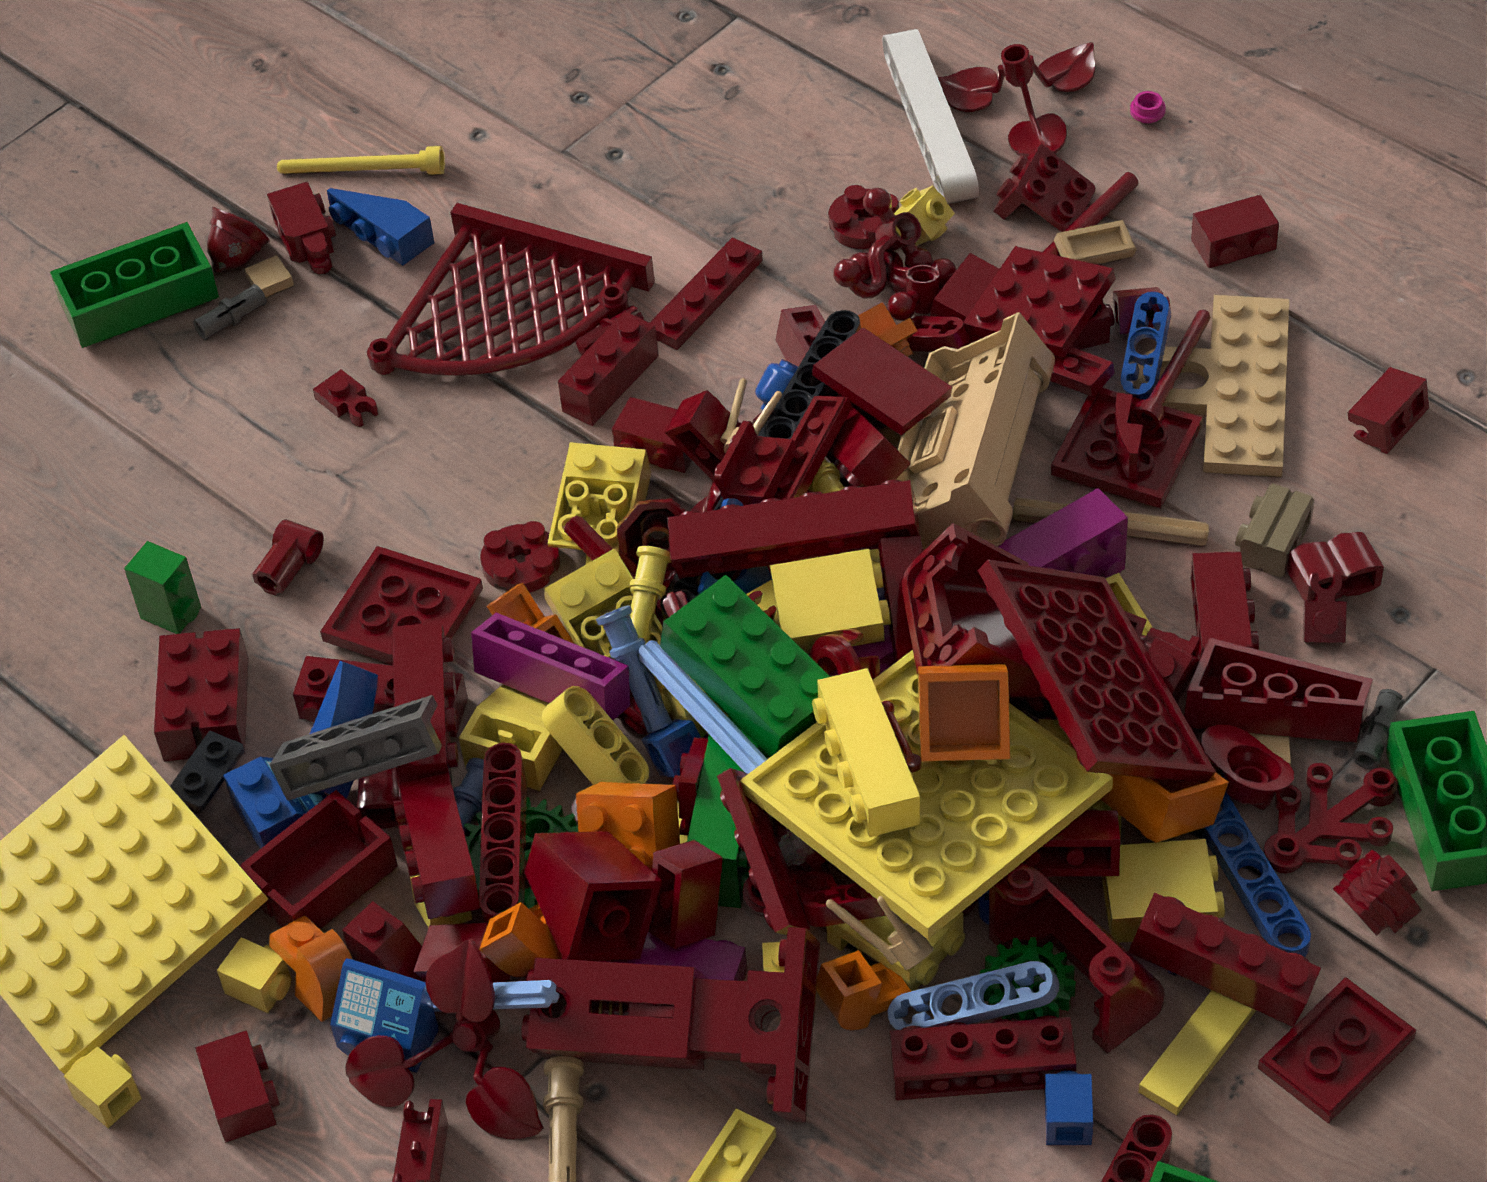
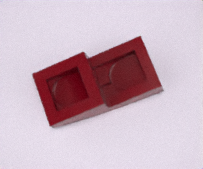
(1127, 436)

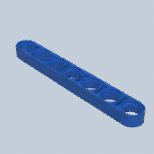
(1254, 891)

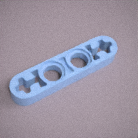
(972, 994)

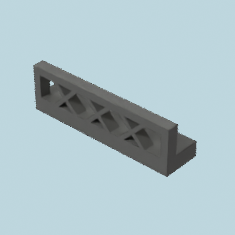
(357, 748)

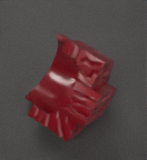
(1379, 893)

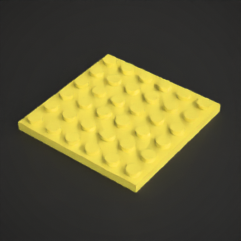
(973, 813)
(109, 902)

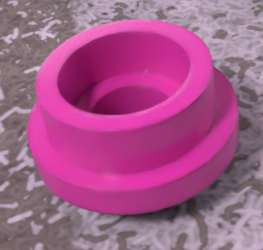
(1147, 107)

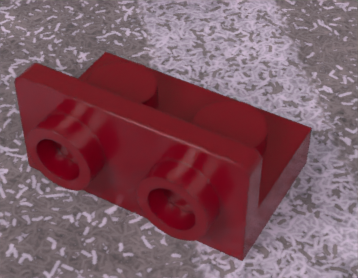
(753, 465)

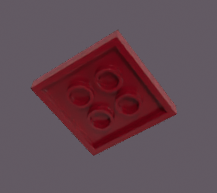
(1049, 292)
(1091, 457)
(398, 592)

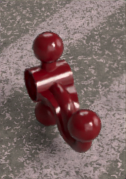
(849, 272)
(912, 286)

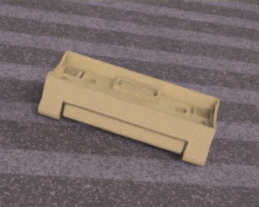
(973, 441)

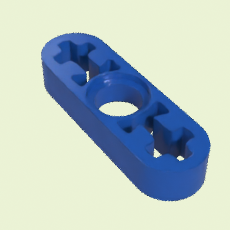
(1140, 319)

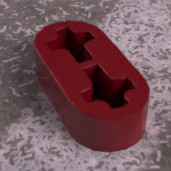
(937, 332)

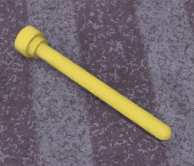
(427, 160)

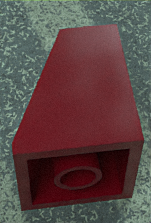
(592, 894)

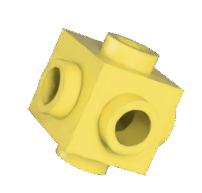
(929, 209)

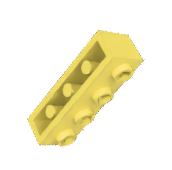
(867, 753)

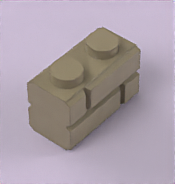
(1275, 529)

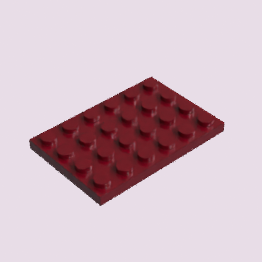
(1096, 673)

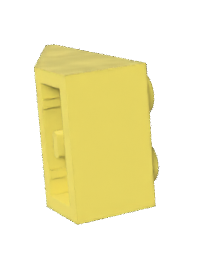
(599, 487)
(590, 594)
(517, 720)

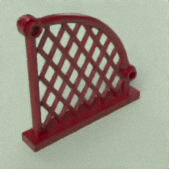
(524, 241)

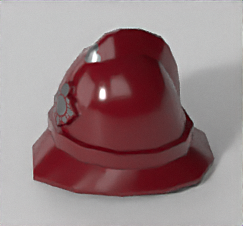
(232, 240)

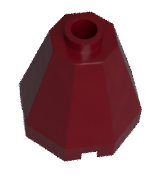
(646, 526)

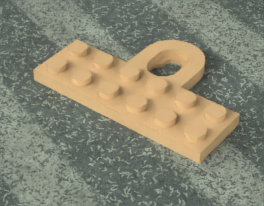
(1242, 388)

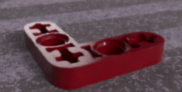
(818, 886)

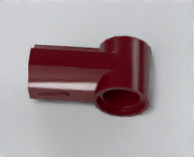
(291, 548)

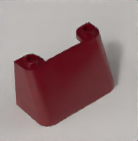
(955, 617)
(1033, 906)

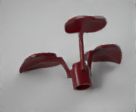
(1066, 71)
(458, 985)

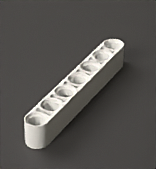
(930, 116)

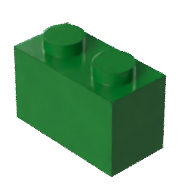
(163, 587)

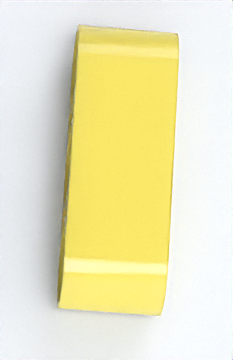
(593, 739)

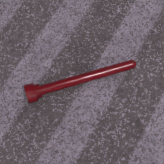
(1151, 411)

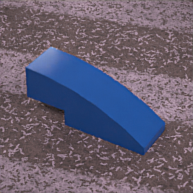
(347, 699)

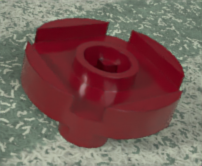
(845, 216)
(515, 540)

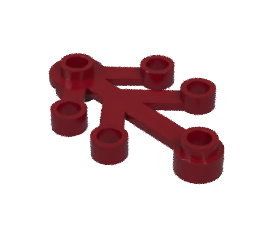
(1329, 823)

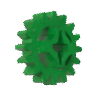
(1021, 954)

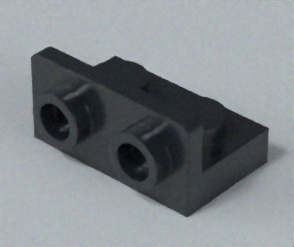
(205, 770)

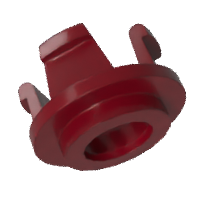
(837, 653)

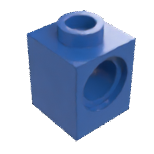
(669, 744)
(1068, 1108)

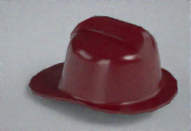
(1247, 765)

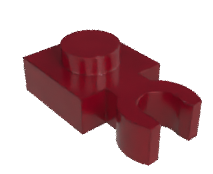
(344, 394)
(1325, 618)

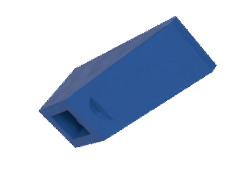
(385, 222)

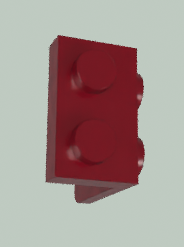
(1046, 187)

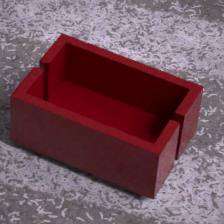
(201, 687)
(321, 863)

